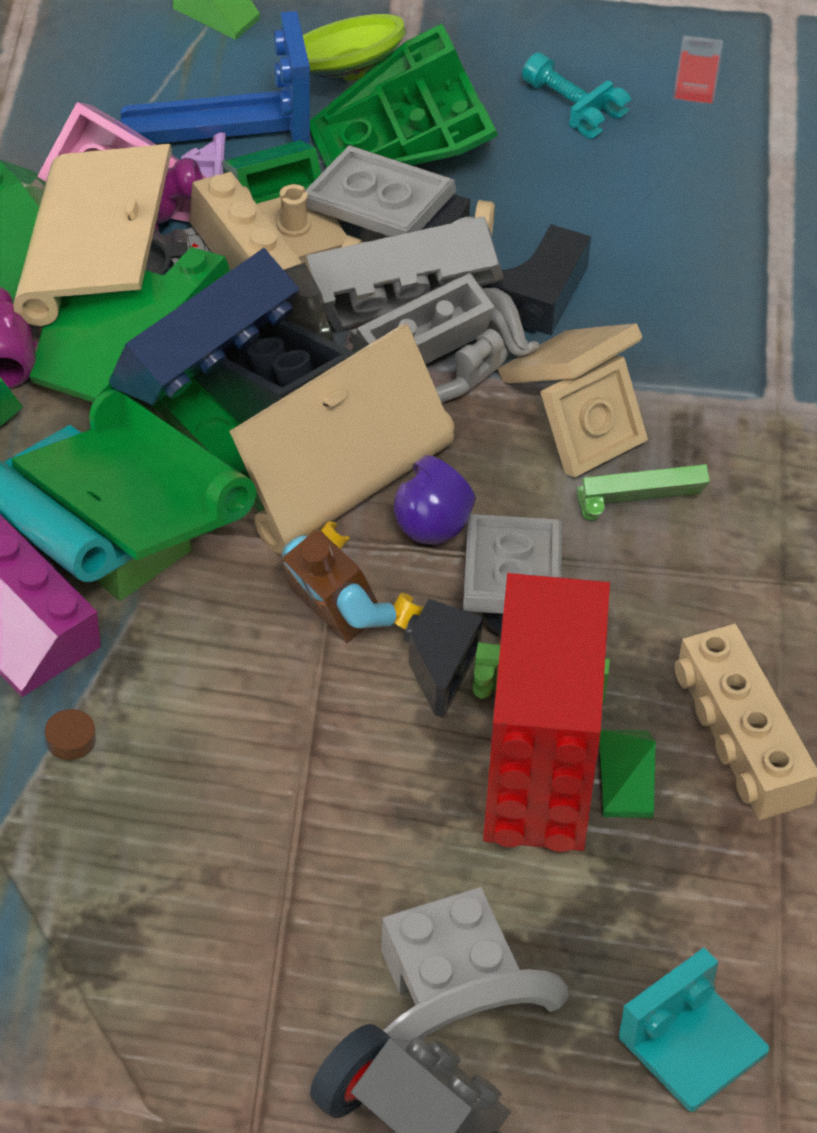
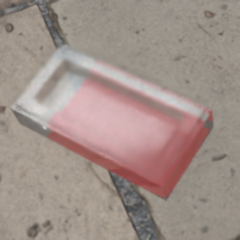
(698, 69)

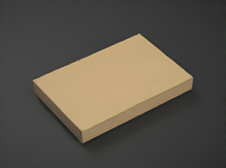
(571, 354)

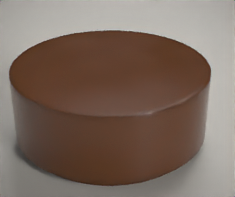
(70, 734)

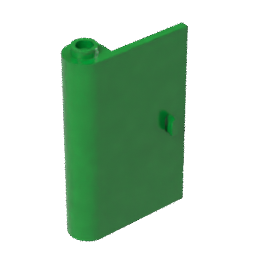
(138, 478)

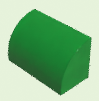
(275, 168)

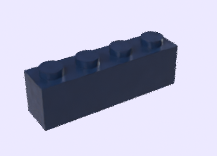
(205, 329)

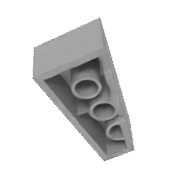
(392, 271)

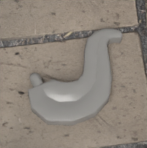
(509, 323)

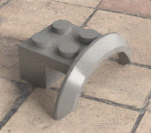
(457, 965)

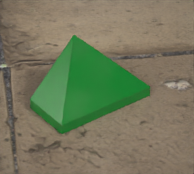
(627, 773)

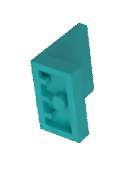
(690, 1033)

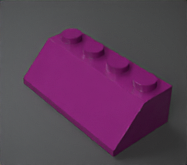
(41, 617)

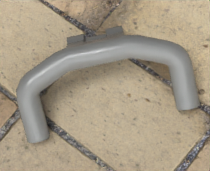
(475, 363)

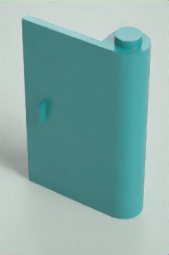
(52, 525)

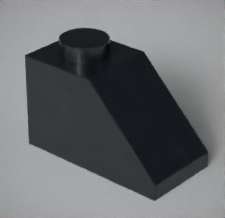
(442, 651)

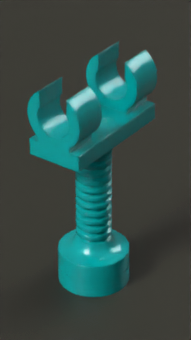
(586, 112)

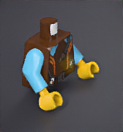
(337, 586)

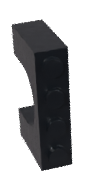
(544, 282)

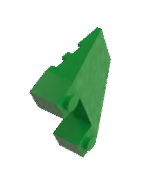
(92, 329)

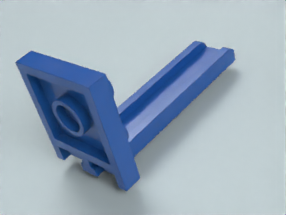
(238, 113)

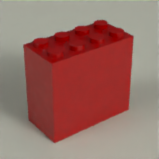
(547, 712)

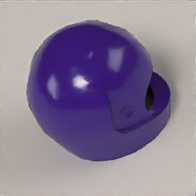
(434, 502)

